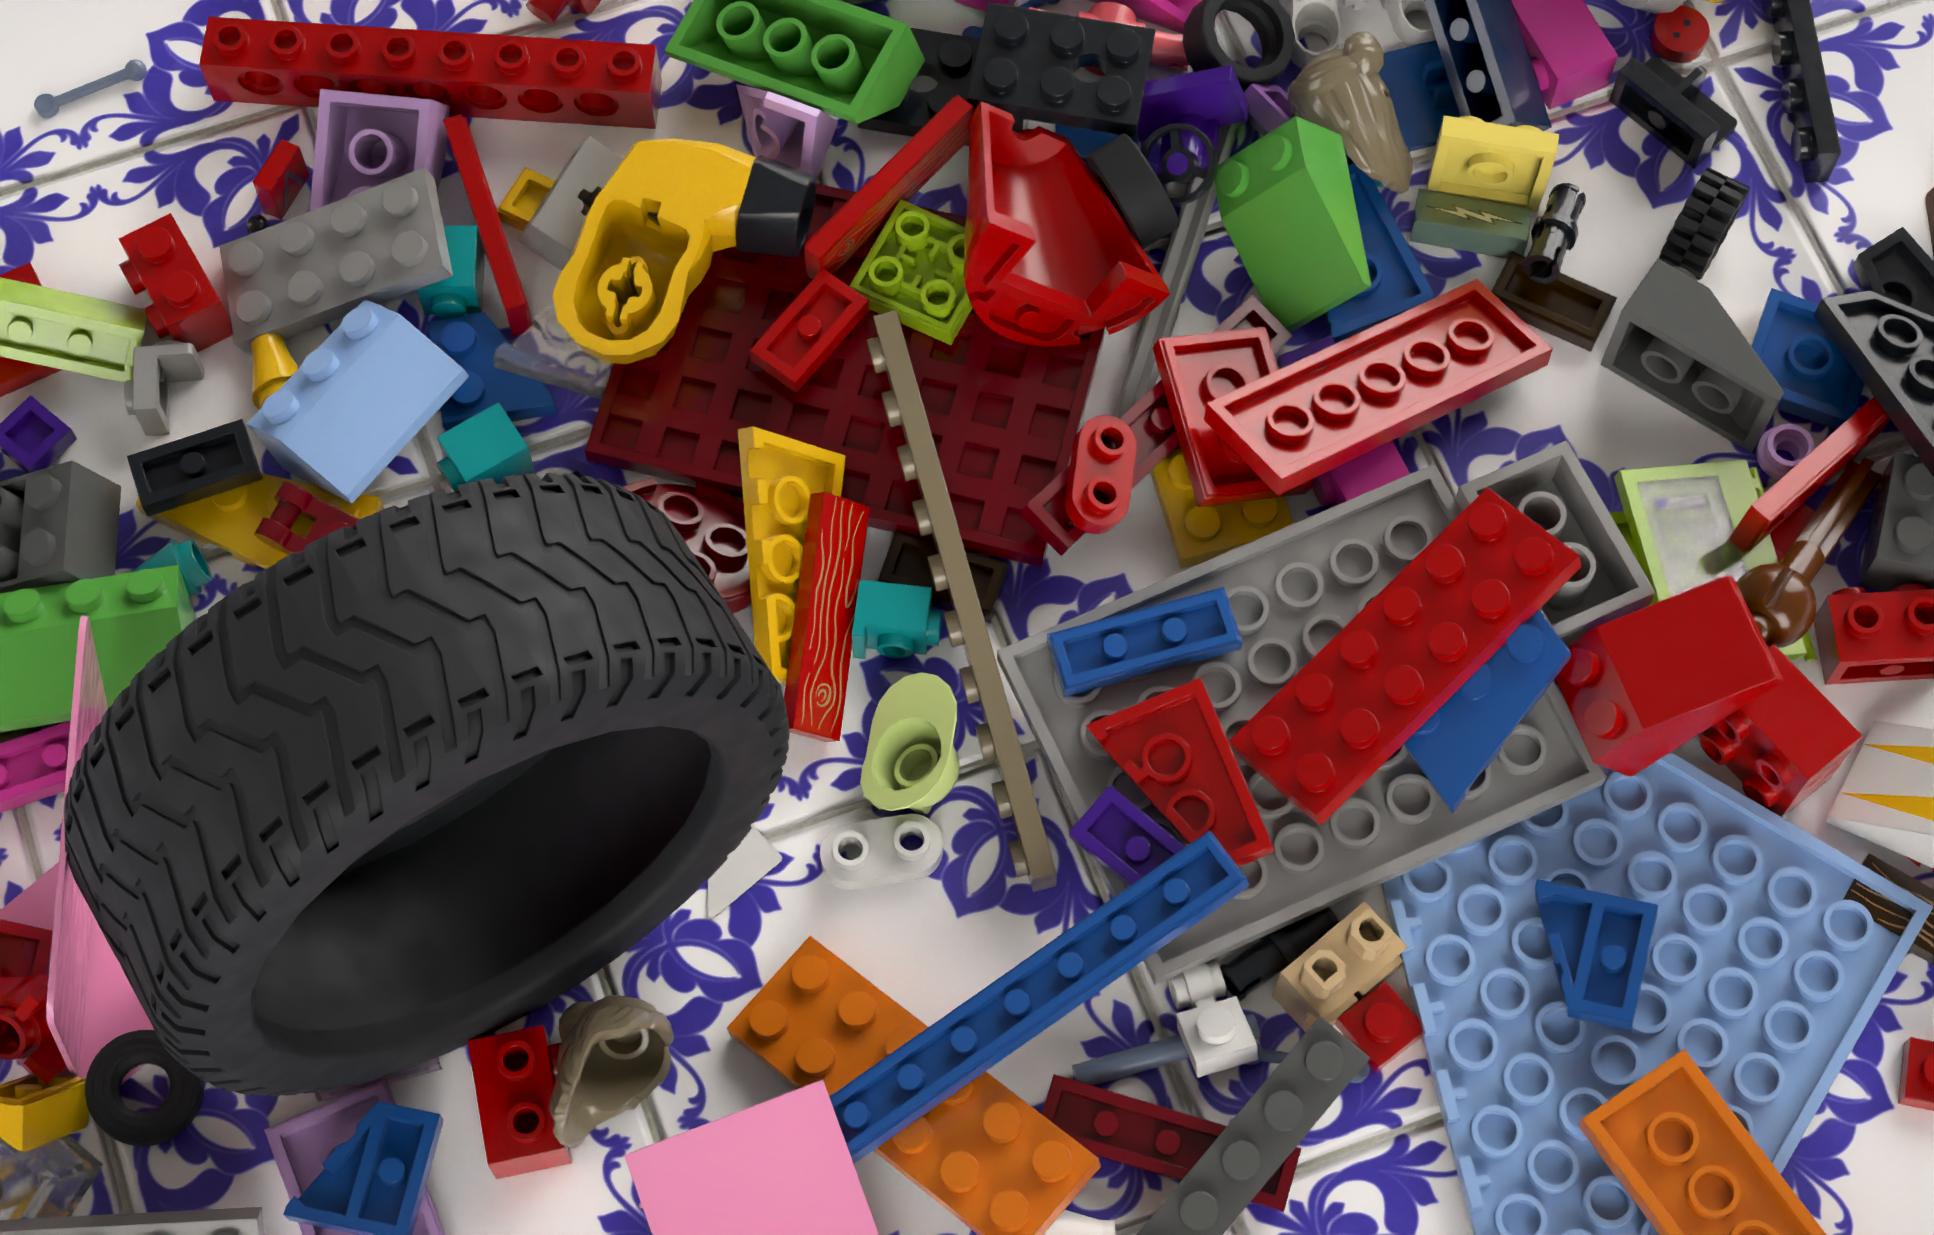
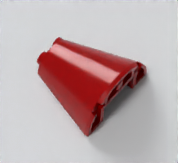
(1046, 241)

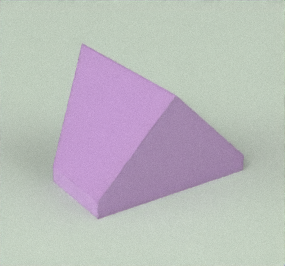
(786, 129)

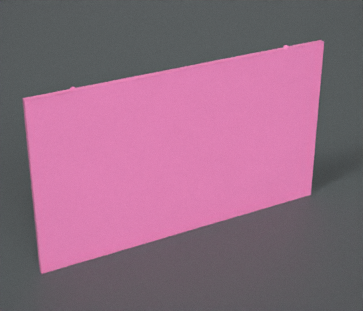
(755, 1174)

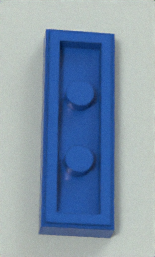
(1144, 641)

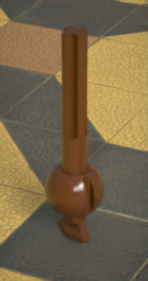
(1782, 592)

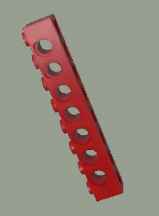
(466, 71)

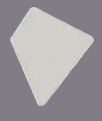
(741, 871)

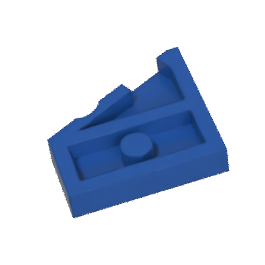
(1597, 950)

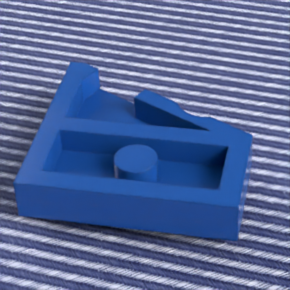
(472, 344)
(375, 1177)

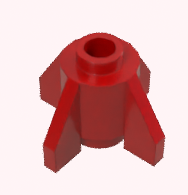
(25, 1026)

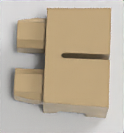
(1339, 968)

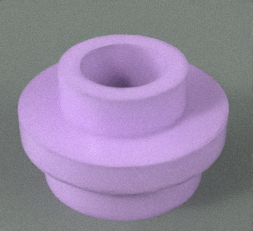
(1783, 437)

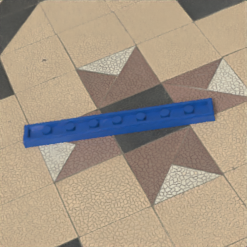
(1035, 994)

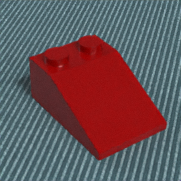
(1665, 674)

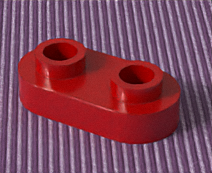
(1100, 469)

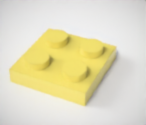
(1492, 161)

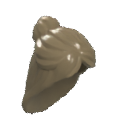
(1350, 98)
(606, 1063)

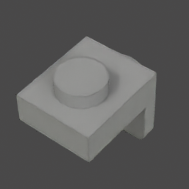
(153, 371)

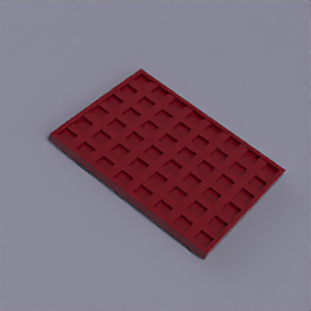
(993, 404)

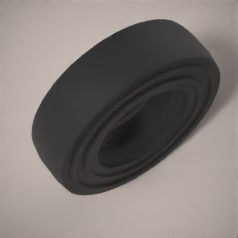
(134, 1127)

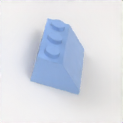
(356, 401)

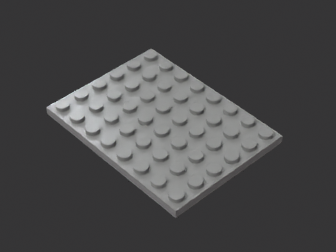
(1289, 603)

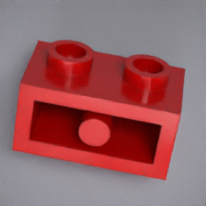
(175, 283)
(1876, 635)
(513, 1093)

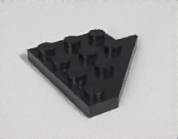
(1893, 357)

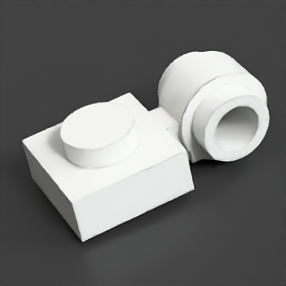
(1211, 1031)

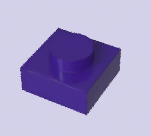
(34, 436)

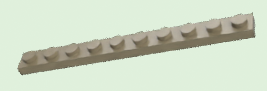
(966, 621)

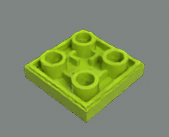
(918, 272)

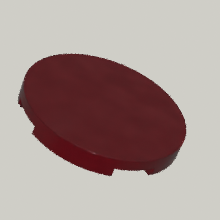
(713, 530)

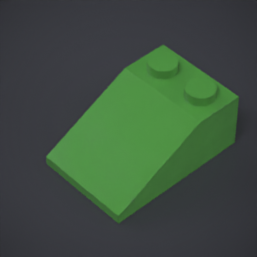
(1295, 221)

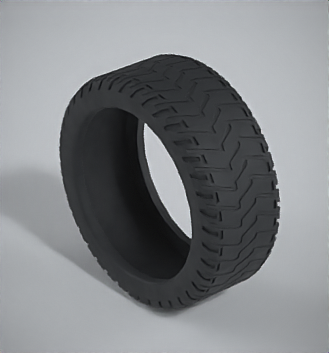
(420, 781)

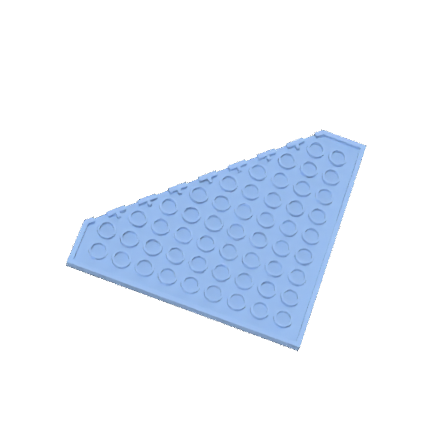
(1745, 971)

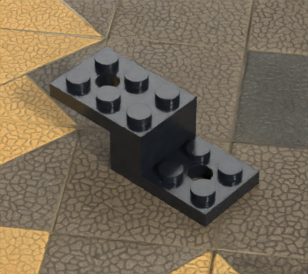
(1028, 70)

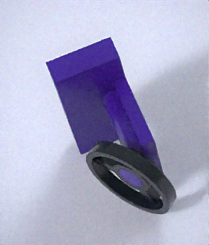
(1188, 118)

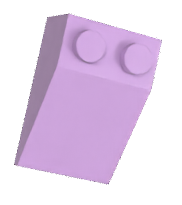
(373, 141)

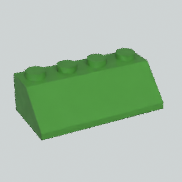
(805, 51)
(39, 627)

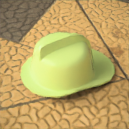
(911, 746)

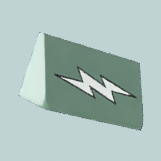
(1470, 224)

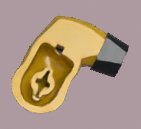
(656, 238)

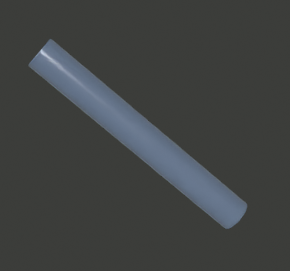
(1139, 1058)

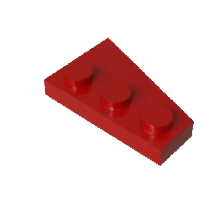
(1186, 768)

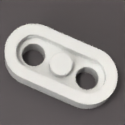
(882, 856)

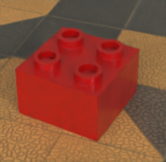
(1782, 741)

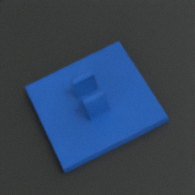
(1419, 92)

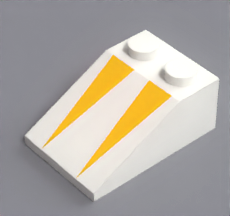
(1891, 791)

